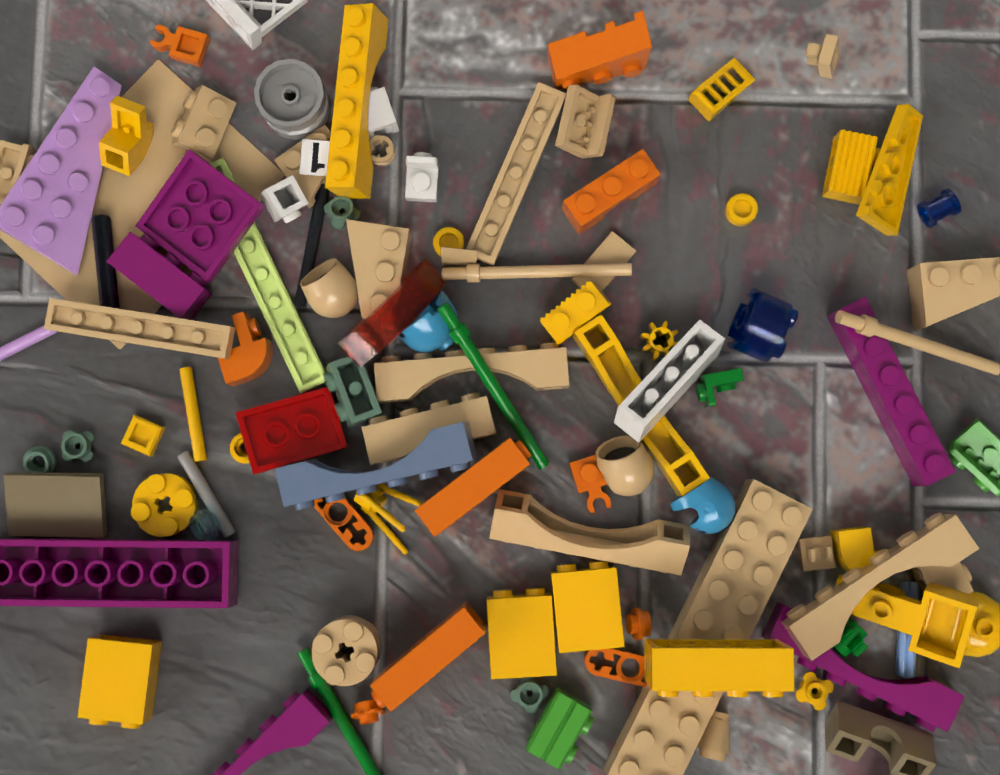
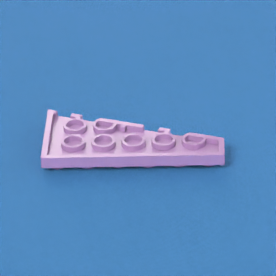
(58, 188)

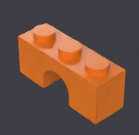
(603, 194)

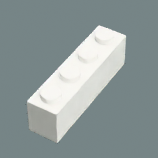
(668, 381)

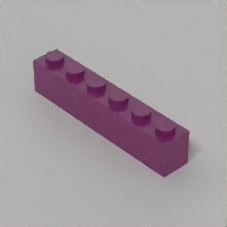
(893, 400)

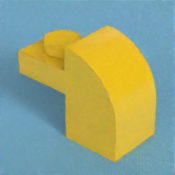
(129, 137)
(853, 547)

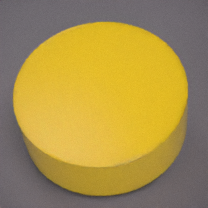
(741, 209)
(449, 238)

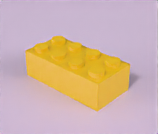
(719, 666)

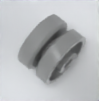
(292, 98)

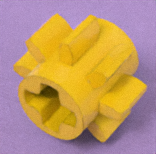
(660, 331)

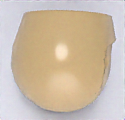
(334, 292)
(628, 474)

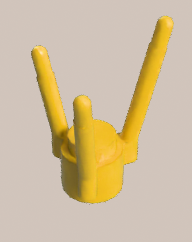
(374, 502)

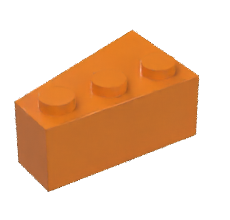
(600, 55)

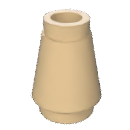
(715, 739)

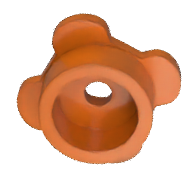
(367, 712)

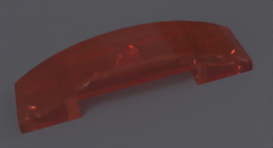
(393, 315)

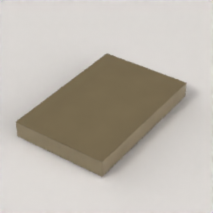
(55, 504)

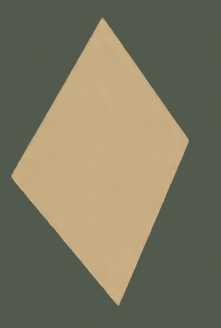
(128, 197)

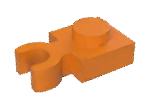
(184, 45)
(589, 479)

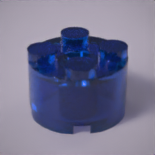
(762, 326)

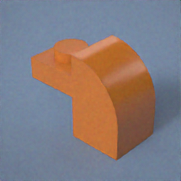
(250, 358)

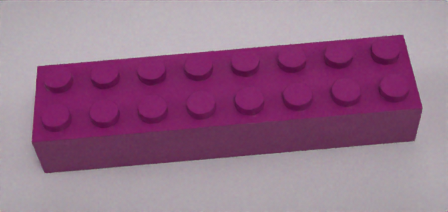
(119, 572)

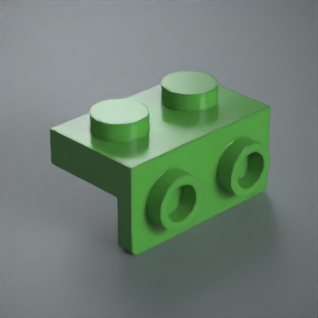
(979, 452)

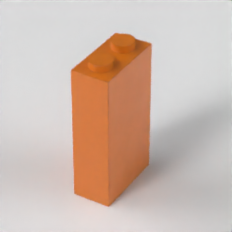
(474, 486)
(427, 657)

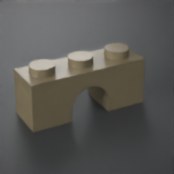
(905, 747)

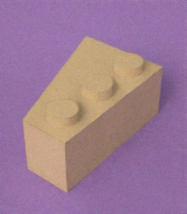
(379, 261)
(950, 288)

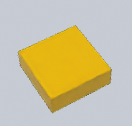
(143, 435)

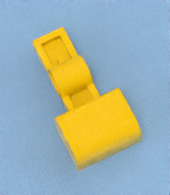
(937, 623)

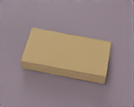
(610, 251)

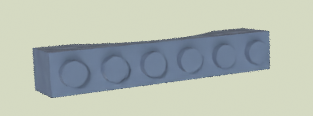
(313, 480)

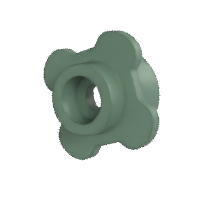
(335, 205)
(69, 448)
(529, 702)

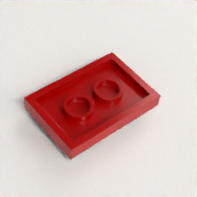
(291, 430)

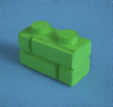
(559, 728)

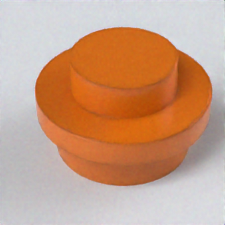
(638, 623)

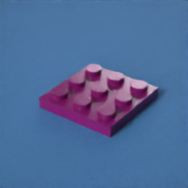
(200, 216)

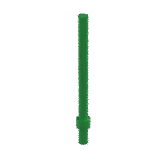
(461, 334)
(338, 714)

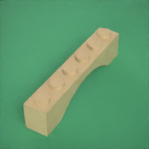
(406, 379)
(650, 546)
(822, 621)

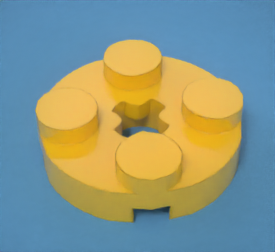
(146, 508)

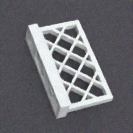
(244, 22)

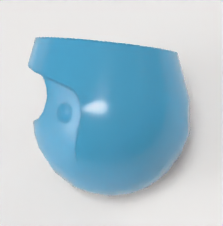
(712, 502)

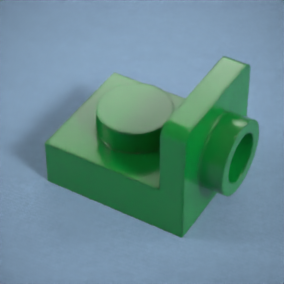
(721, 380)

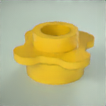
(805, 694)

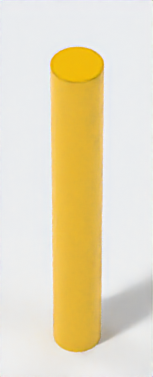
(193, 414)

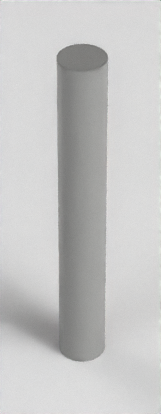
(206, 493)

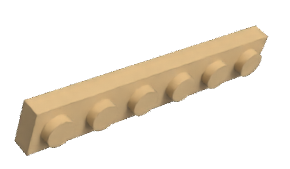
(516, 173)
(139, 328)

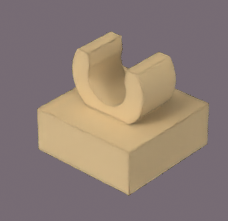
(824, 56)
(816, 553)

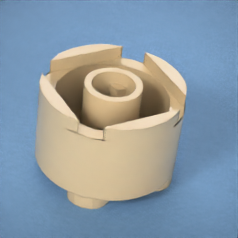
(339, 667)

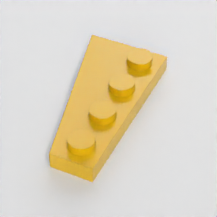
(890, 177)

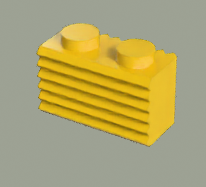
(850, 166)
(575, 312)

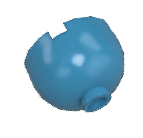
(429, 328)

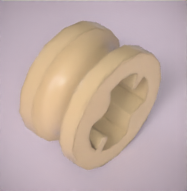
(390, 150)

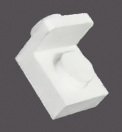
(422, 177)

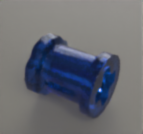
(939, 207)

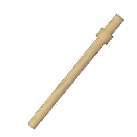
(474, 272)
(869, 326)

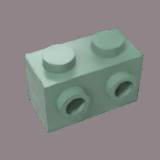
(353, 391)

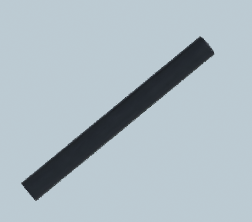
(312, 242)

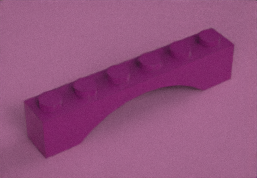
(921, 696)
(293, 728)

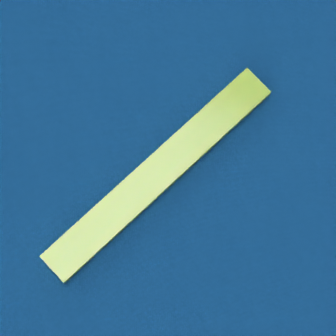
(277, 305)

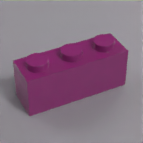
(160, 276)

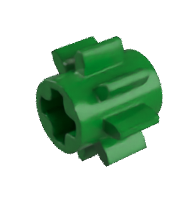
(851, 640)

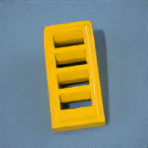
(704, 105)

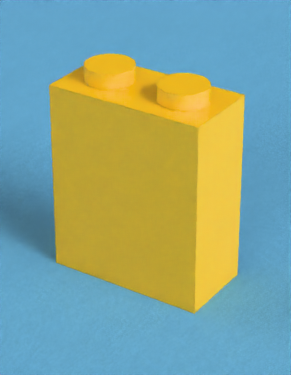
(587, 607)
(521, 634)
(119, 680)

